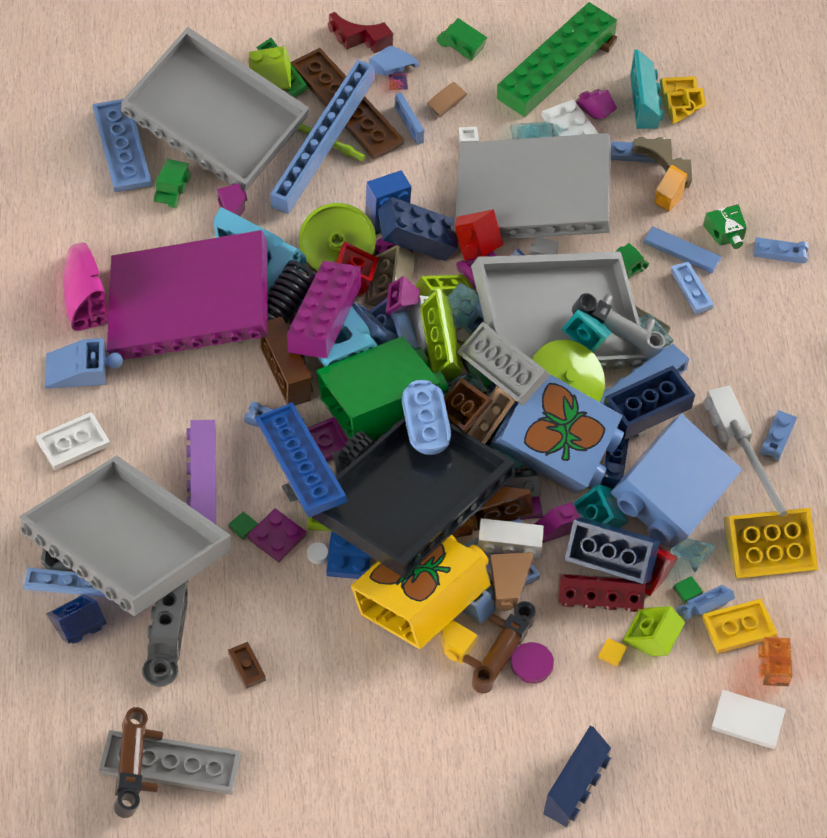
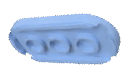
(426, 417)

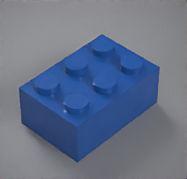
(383, 188)

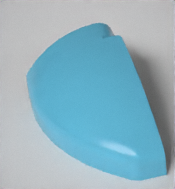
(278, 251)
(351, 340)

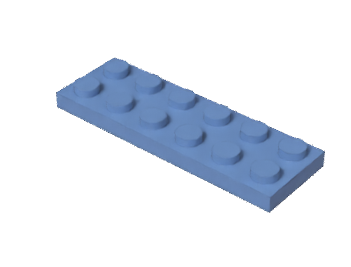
(121, 147)

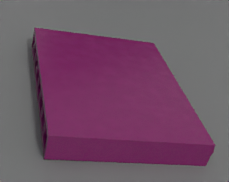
(188, 295)

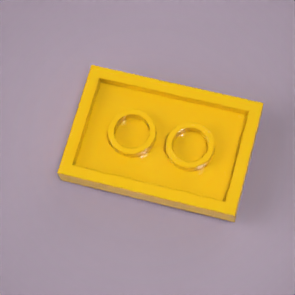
(739, 625)

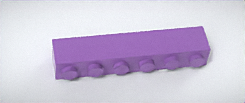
(202, 467)

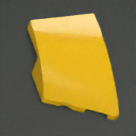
(681, 97)

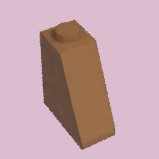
(509, 577)

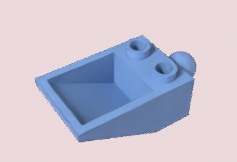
(78, 364)

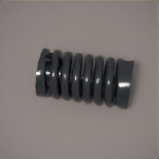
(288, 291)

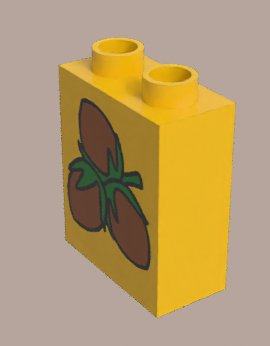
(426, 598)

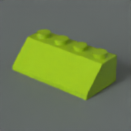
(441, 335)

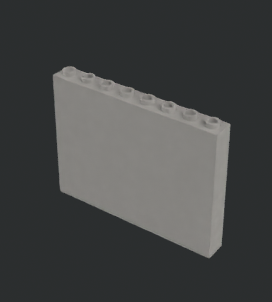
(214, 109)
(538, 184)
(533, 298)
(125, 535)

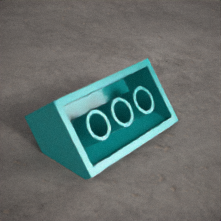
(645, 92)

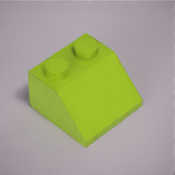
(272, 65)
(654, 630)

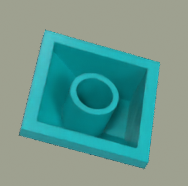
(586, 330)

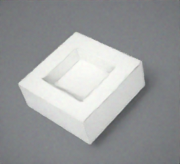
(468, 134)

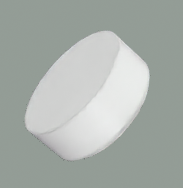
(317, 553)

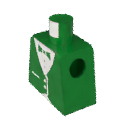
(726, 226)

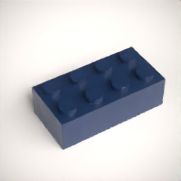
(418, 229)
(650, 401)
(612, 550)

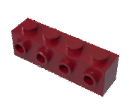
(600, 591)

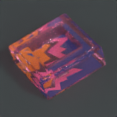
(398, 81)

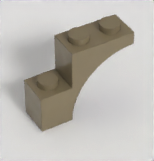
(661, 151)

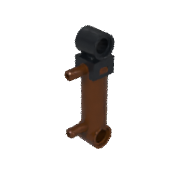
(512, 634)
(129, 776)

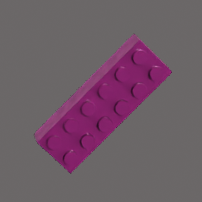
(324, 309)

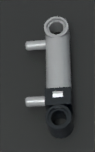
(620, 326)

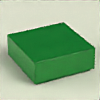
(242, 525)
(687, 589)

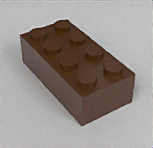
(287, 367)

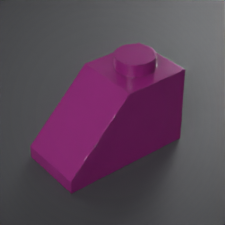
(232, 199)
(401, 296)
(558, 522)

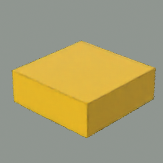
(612, 652)

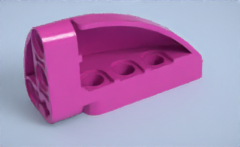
(82, 290)

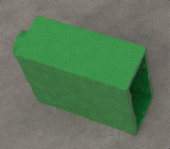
(369, 386)

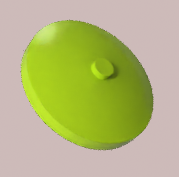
(329, 227)
(573, 365)

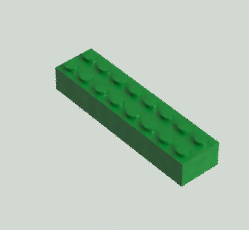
(556, 59)

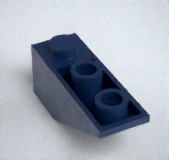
(615, 465)

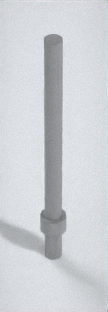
(742, 438)

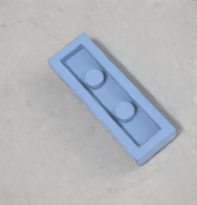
(691, 287)

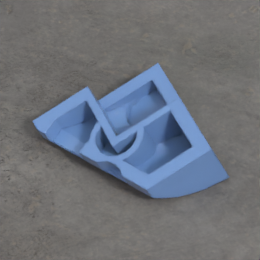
(392, 60)

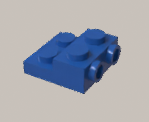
(346, 559)

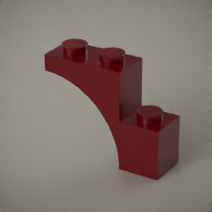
(350, 34)

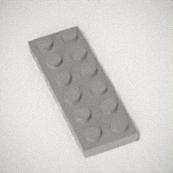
(503, 363)
(178, 763)

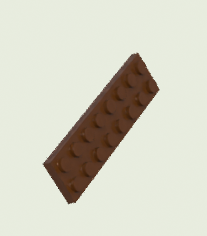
(366, 123)

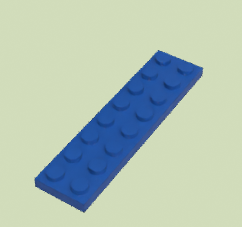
(301, 460)

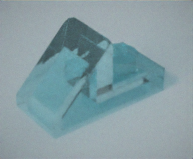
(694, 551)

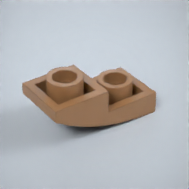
(446, 98)

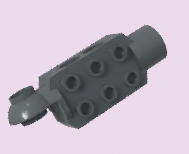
(166, 637)

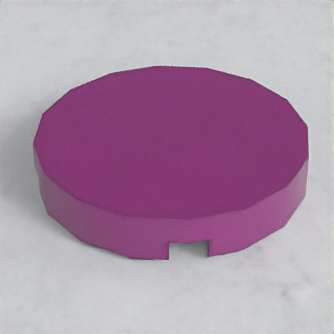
(532, 662)

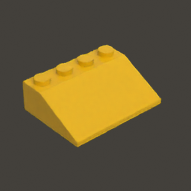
(770, 543)

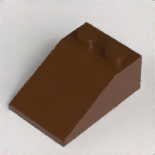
(465, 404)
(505, 506)

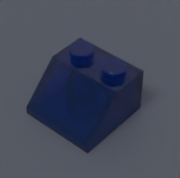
(77, 618)

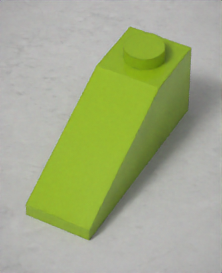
(446, 283)

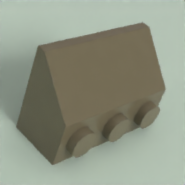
(390, 267)

